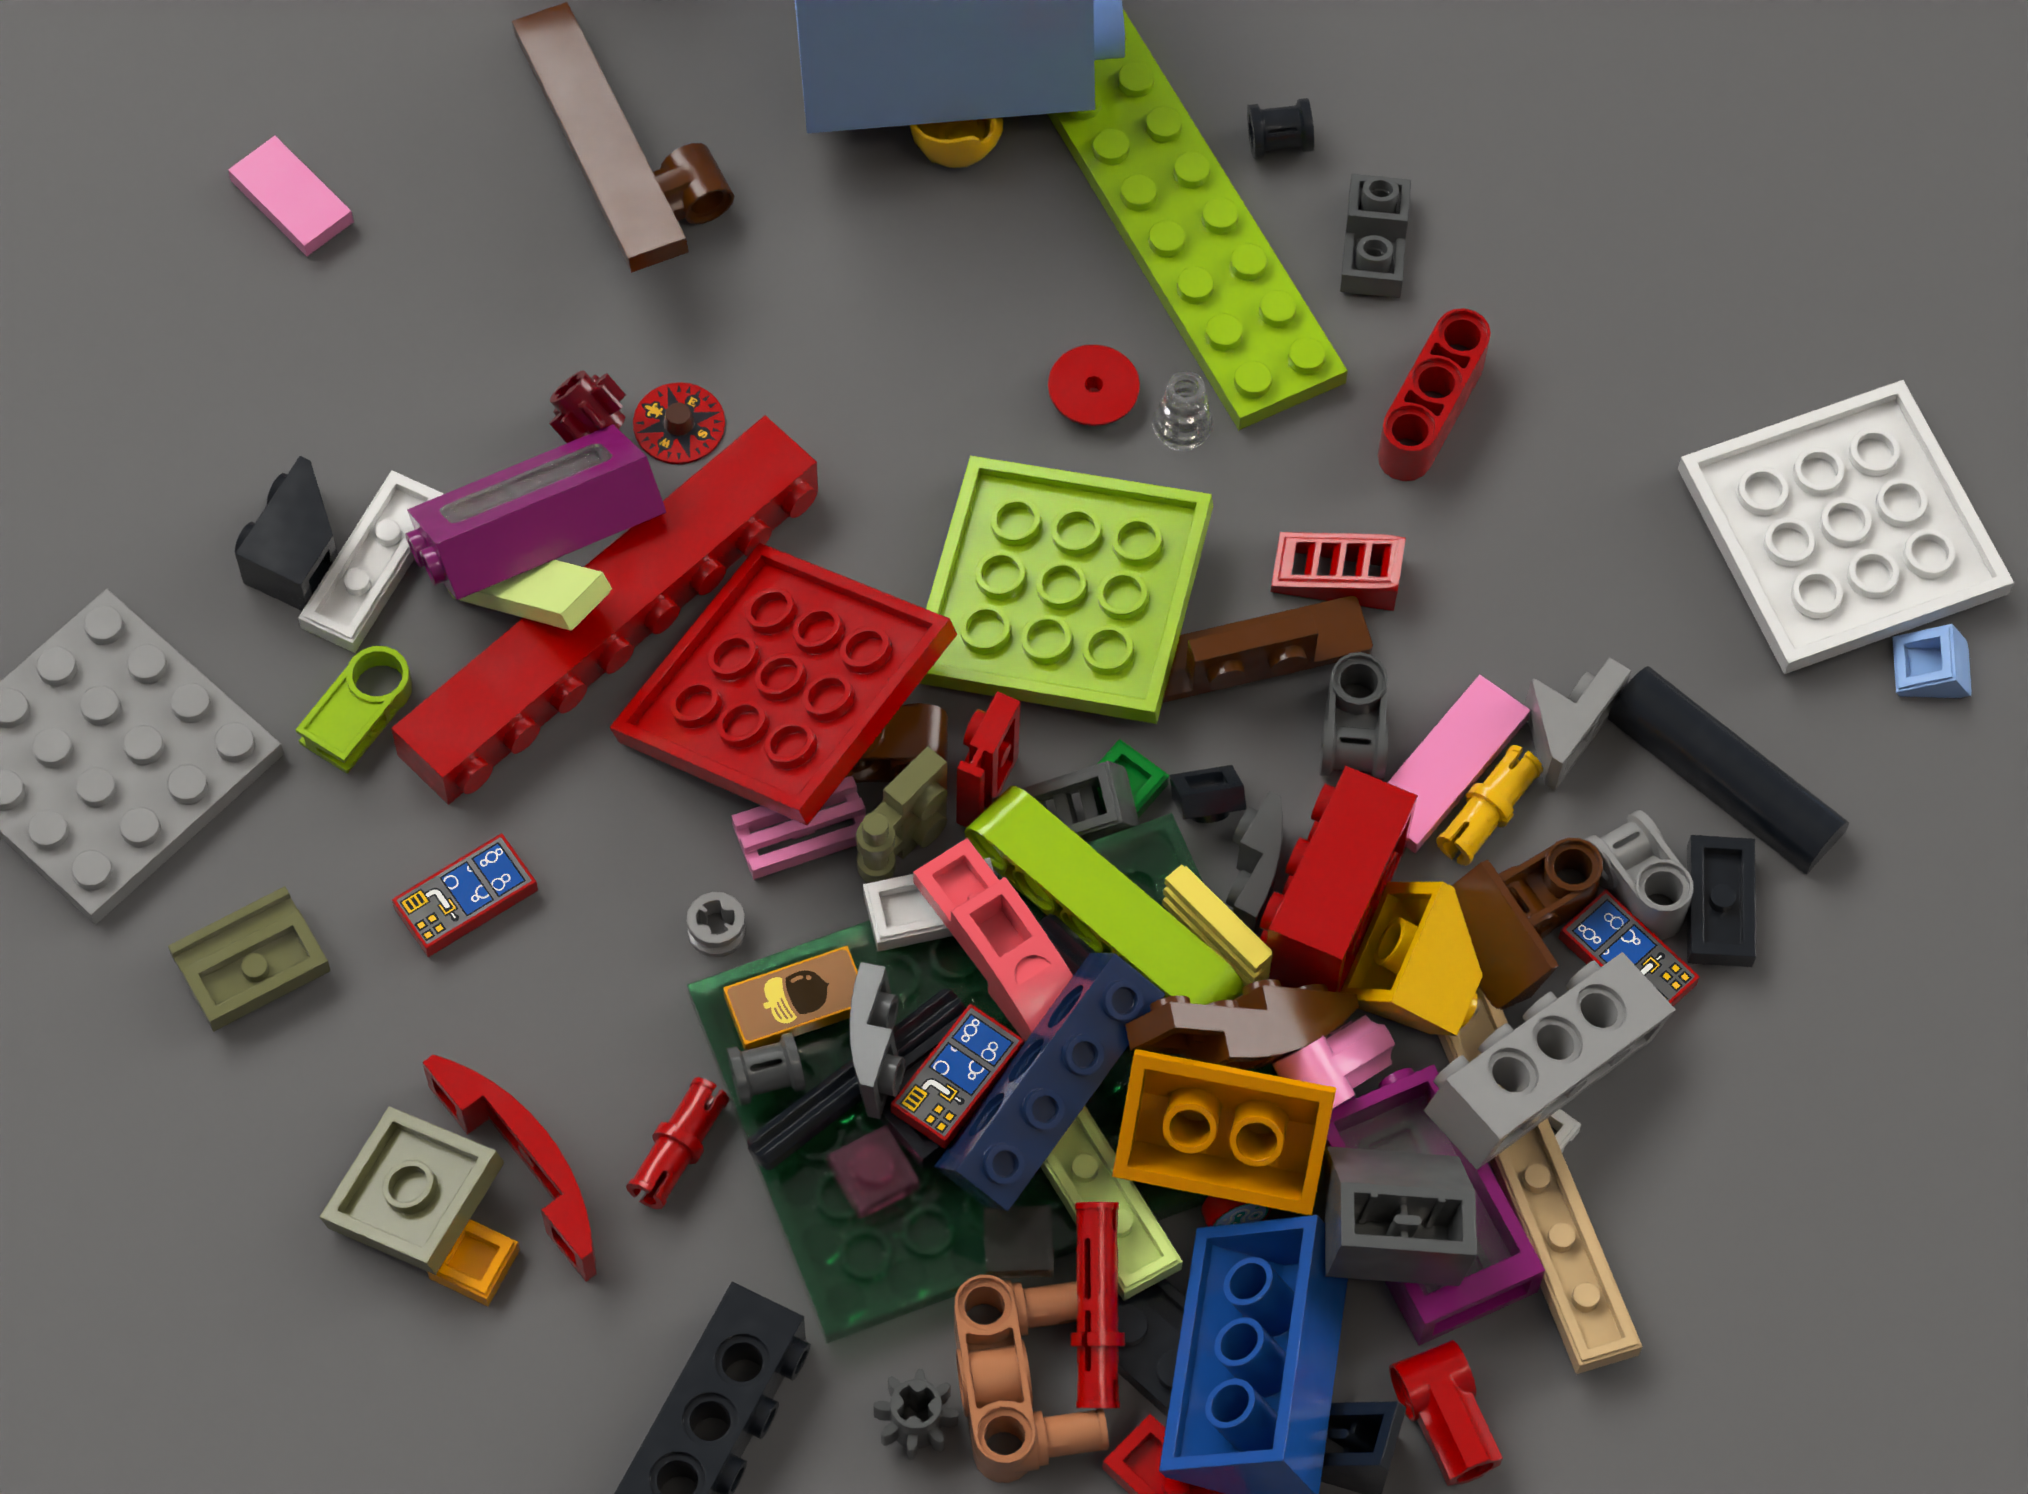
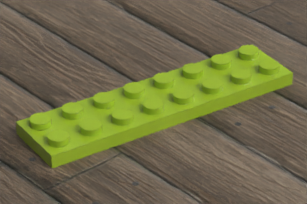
(1197, 241)

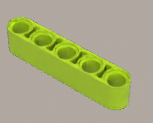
(1097, 899)

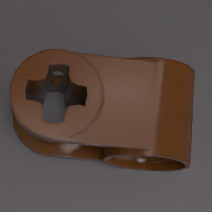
(902, 741)
(1545, 896)

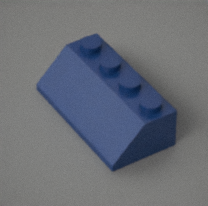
(1255, 1360)

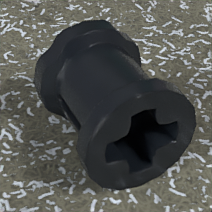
(1280, 127)

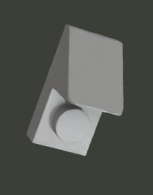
(1567, 726)

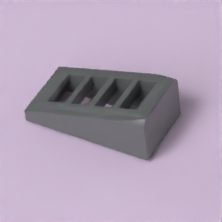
(1116, 794)

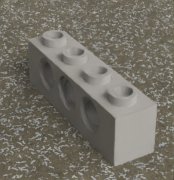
(1583, 1032)

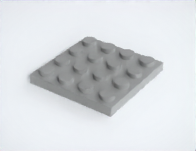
(116, 755)

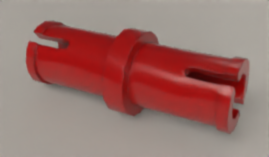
(678, 1143)

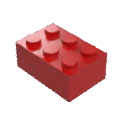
(1336, 880)

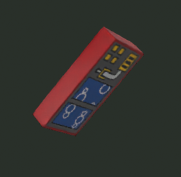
(464, 895)
(1610, 928)
(956, 1076)

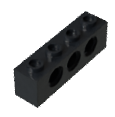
(740, 1329)

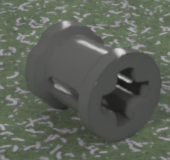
(766, 1068)

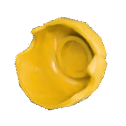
(957, 142)

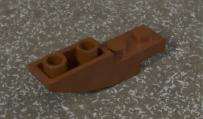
(1243, 1031)

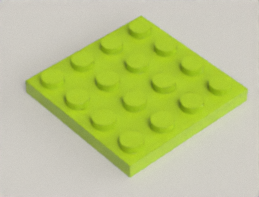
(1066, 587)

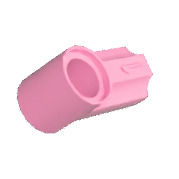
(1342, 1058)

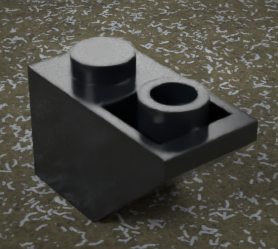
(290, 541)

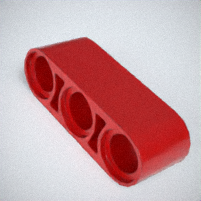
(1428, 418)

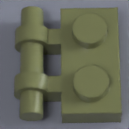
(908, 816)

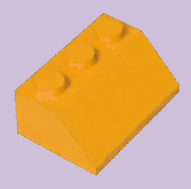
(1223, 1132)

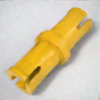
(1489, 805)

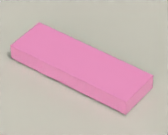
(1457, 754)

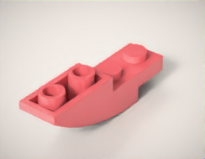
(996, 933)

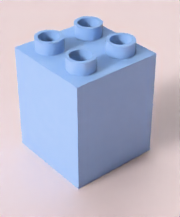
(950, 59)

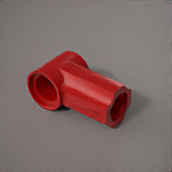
(1440, 1396)

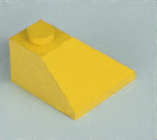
(1417, 960)

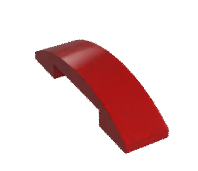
(476, 1099)

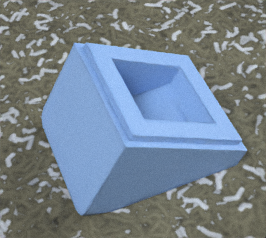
(1932, 663)

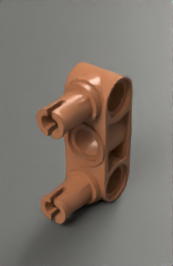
(998, 1380)

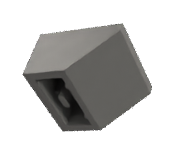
(1398, 1216)

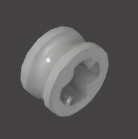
(700, 935)

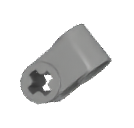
(1642, 865)

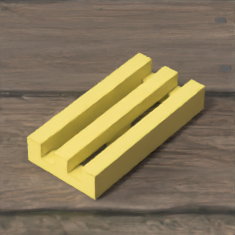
(1216, 925)

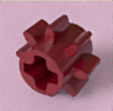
(586, 405)

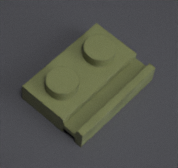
(249, 958)

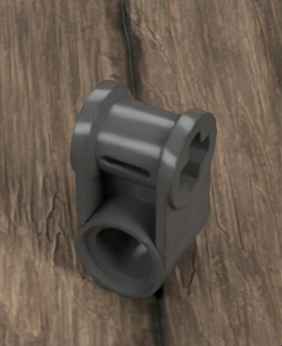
(1356, 727)

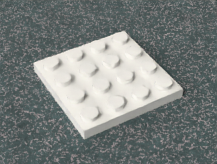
(1844, 526)

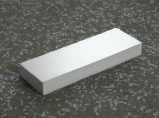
(366, 566)

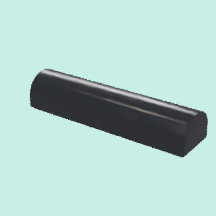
(1727, 769)

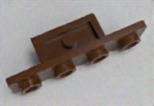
(1267, 647)

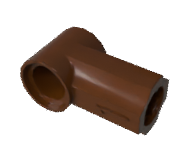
(694, 184)

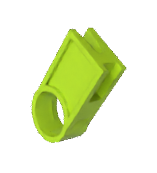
(345, 718)

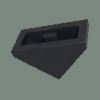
(1361, 1444)

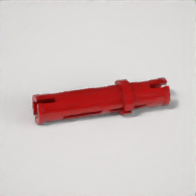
(1097, 1306)

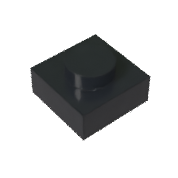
(1208, 793)

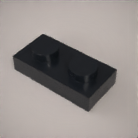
(1722, 902)

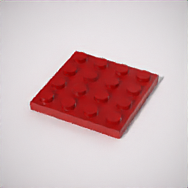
(783, 682)

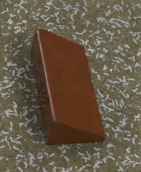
(1503, 938)

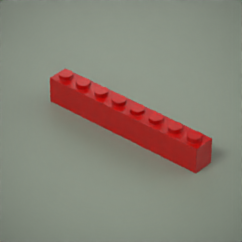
(653, 572)

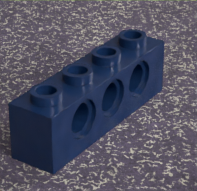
(1048, 1081)

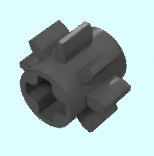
(912, 1431)

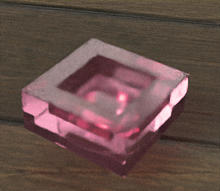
(873, 1172)

